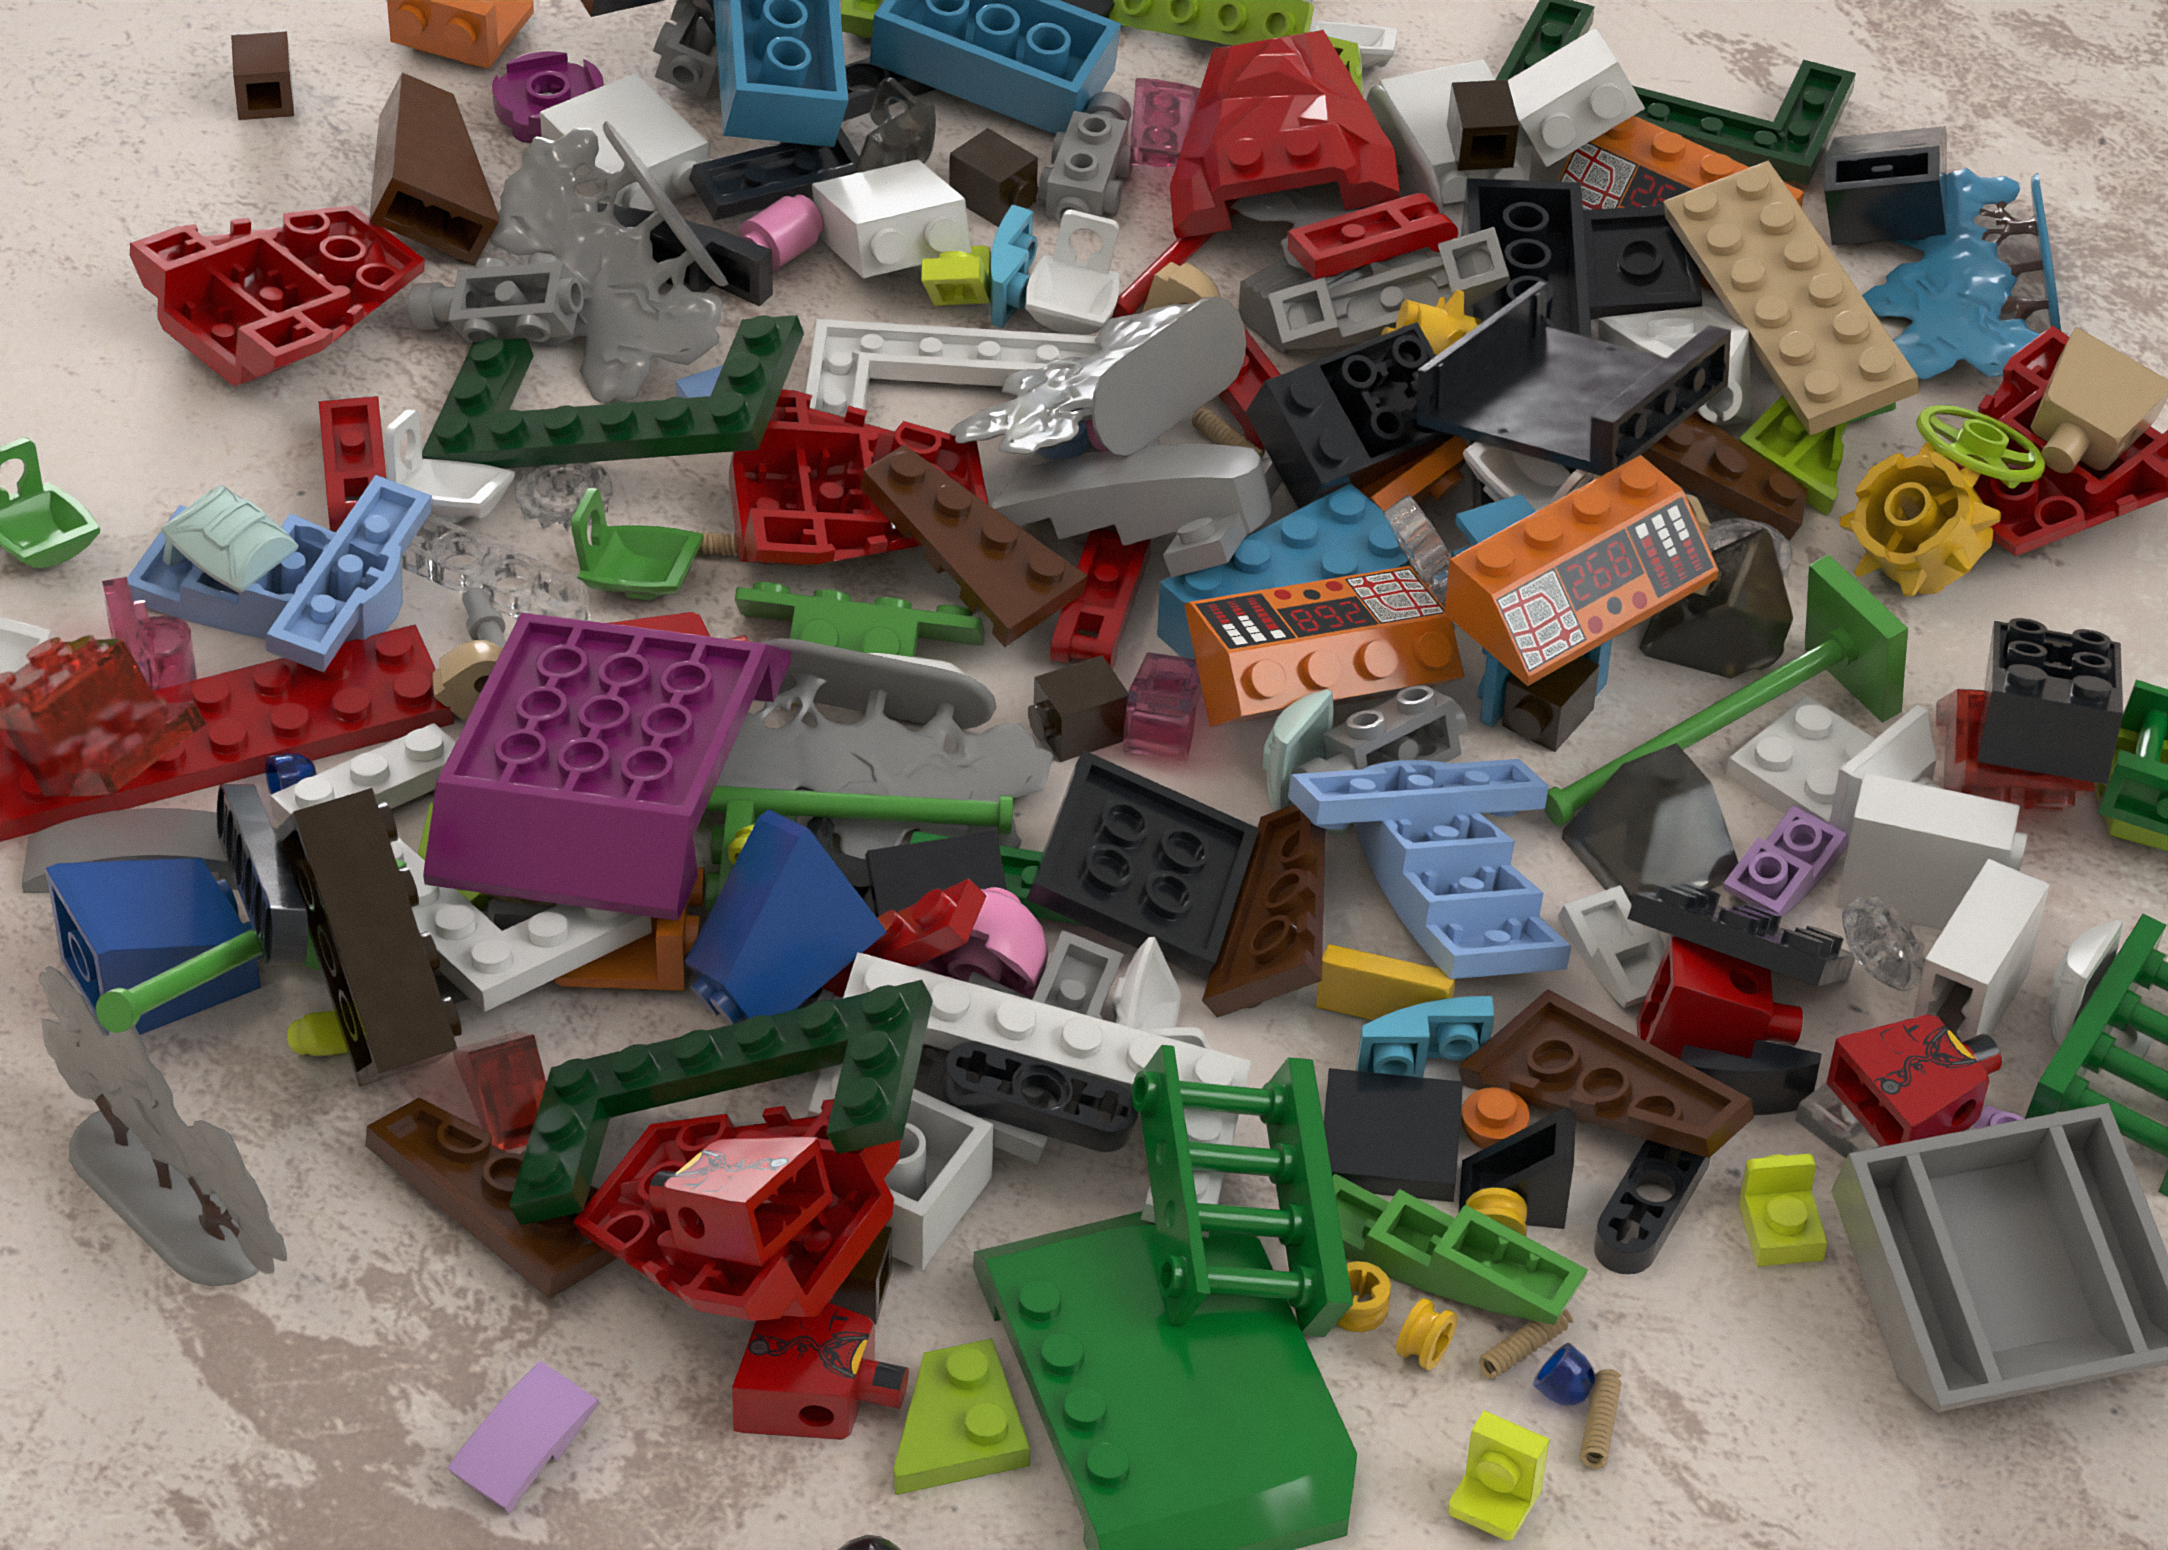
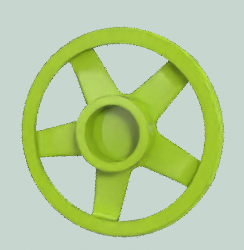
(1978, 441)

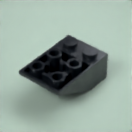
(1887, 186)
(1346, 416)
(2051, 701)

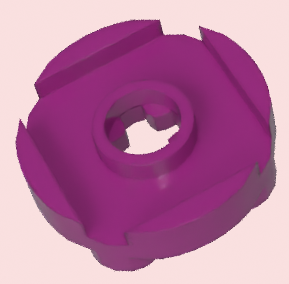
(519, 91)

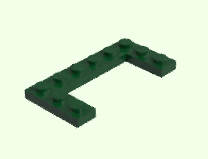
(1790, 142)
(483, 429)
(870, 1034)

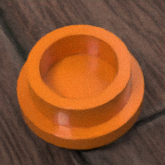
(1493, 1115)

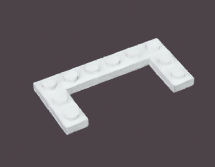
(854, 351)
(471, 949)
(1058, 1037)

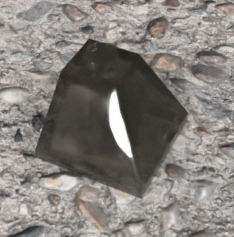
(1736, 622)
(1654, 827)

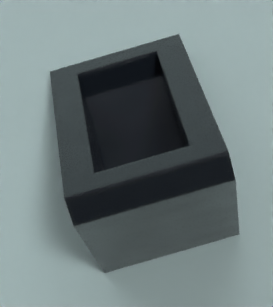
(1532, 1164)

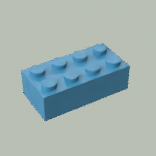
(1005, 55)
(781, 69)
(1319, 542)

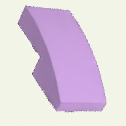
(1788, 864)
(522, 1434)

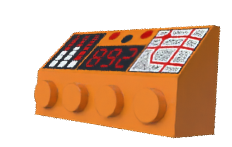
(1645, 166)
(1580, 570)
(1340, 634)

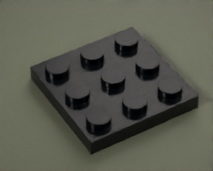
(1143, 863)
(1744, 933)

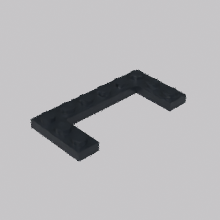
(757, 176)

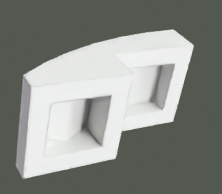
(1612, 946)

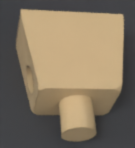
(2095, 404)

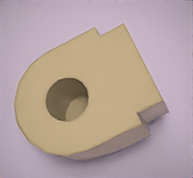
(1180, 286)
(464, 674)

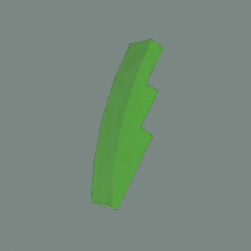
(1456, 1257)

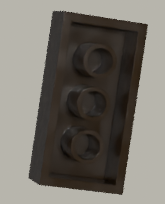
(368, 936)

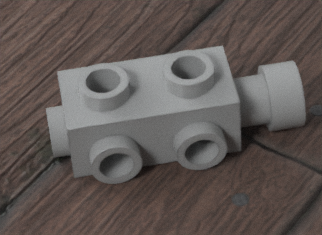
(687, 51)
(1089, 160)
(502, 301)
(1408, 727)

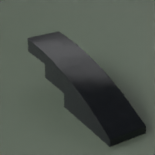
(742, 262)

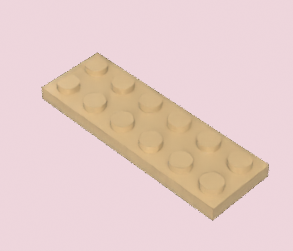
(1792, 297)

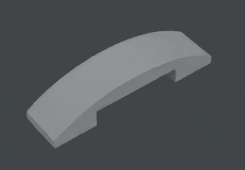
(1361, 309)
(126, 837)

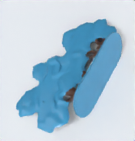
(1964, 285)

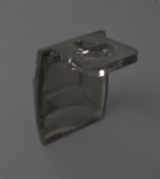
(898, 138)

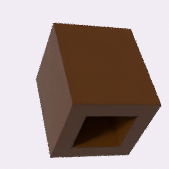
(262, 75)

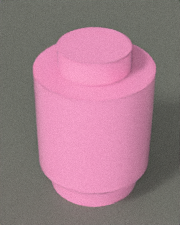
(785, 228)

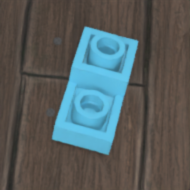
(1010, 259)
(1432, 1029)

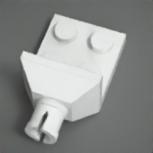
(1668, 330)
(1821, 759)

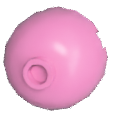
(1003, 946)

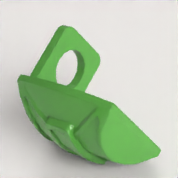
(40, 520)
(631, 557)

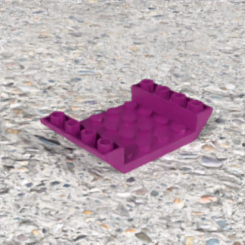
(593, 764)

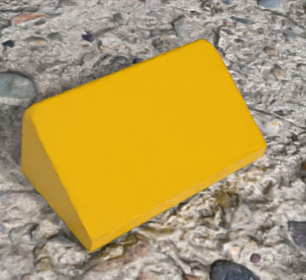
(1376, 984)

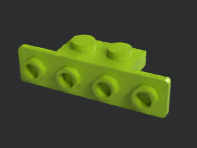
(1216, 20)

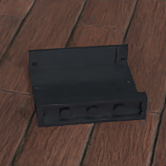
(1565, 392)

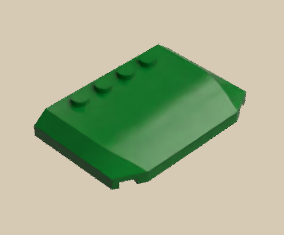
(1163, 1427)

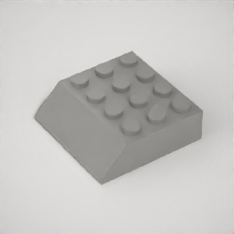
(2008, 1257)

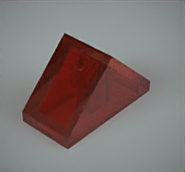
(504, 1085)

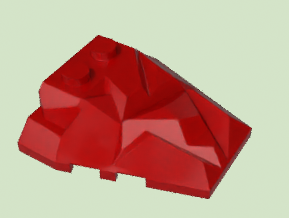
(1275, 122)
(274, 293)
(802, 489)
(2061, 502)
(796, 1278)

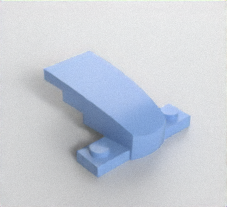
(314, 599)
(1443, 859)

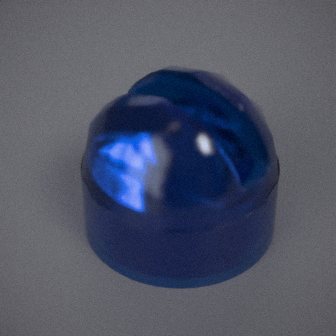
(286, 770)
(1566, 1376)

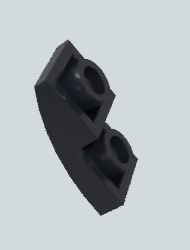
(1773, 1077)

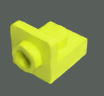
(958, 277)
(1782, 1210)
(1500, 1476)

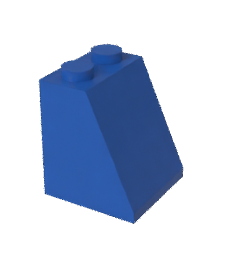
(140, 919)
(778, 925)

